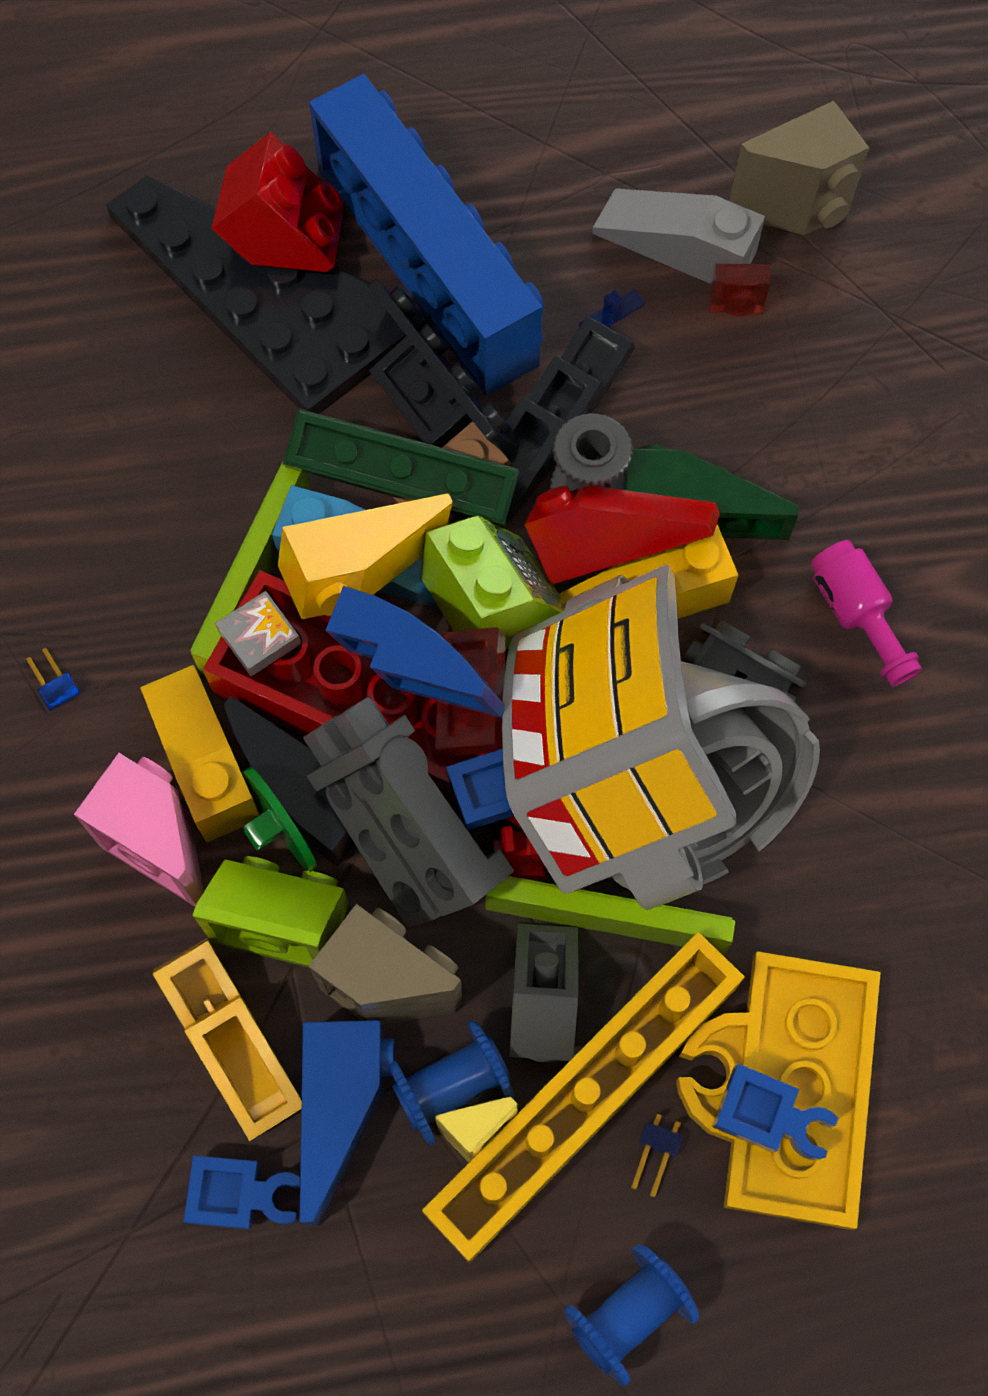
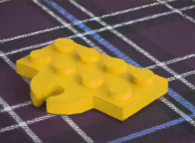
(814, 1032)

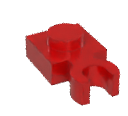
(520, 855)

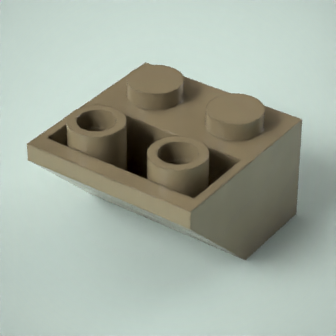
(383, 975)

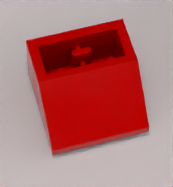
(278, 209)

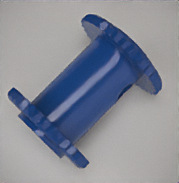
(451, 1081)
(631, 1314)

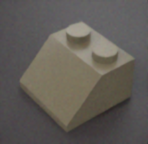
(801, 171)

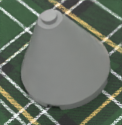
(759, 752)

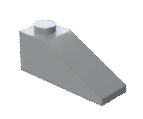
(681, 229)

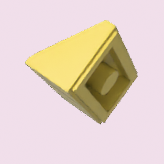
(476, 1125)

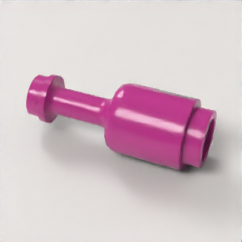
(860, 601)

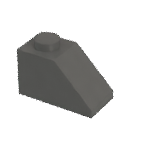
(545, 993)

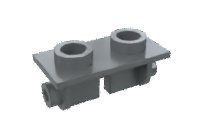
(727, 654)

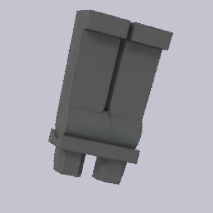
(399, 815)

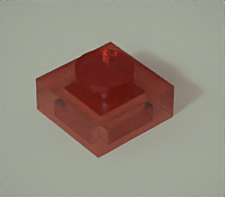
(739, 288)

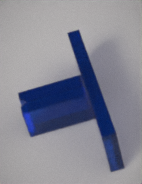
(617, 307)

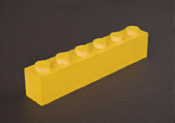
(582, 1097)

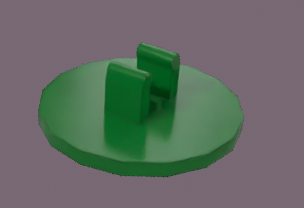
(274, 822)

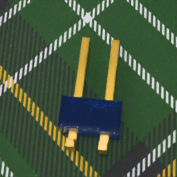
(660, 1140)

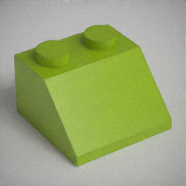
(271, 912)

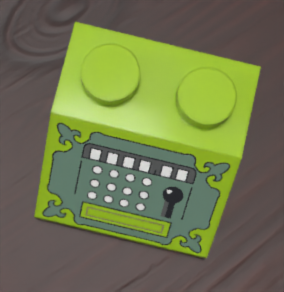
(486, 578)

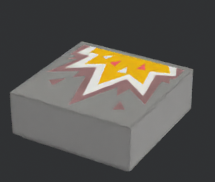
(258, 633)

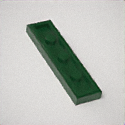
(399, 466)

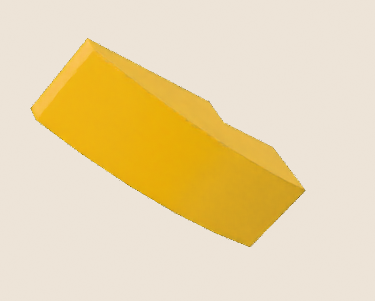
(228, 1039)

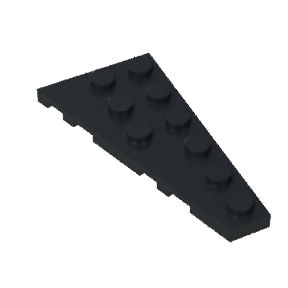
(300, 327)

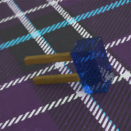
(57, 690)

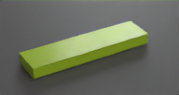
(255, 554)
(608, 913)

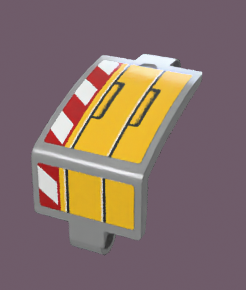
(606, 744)

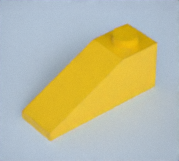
(355, 551)
(701, 572)
(199, 754)

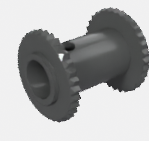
(591, 452)

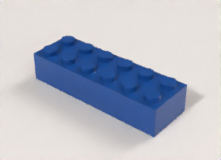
(428, 234)

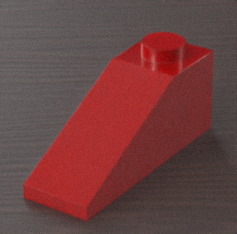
(609, 526)

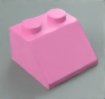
(144, 824)

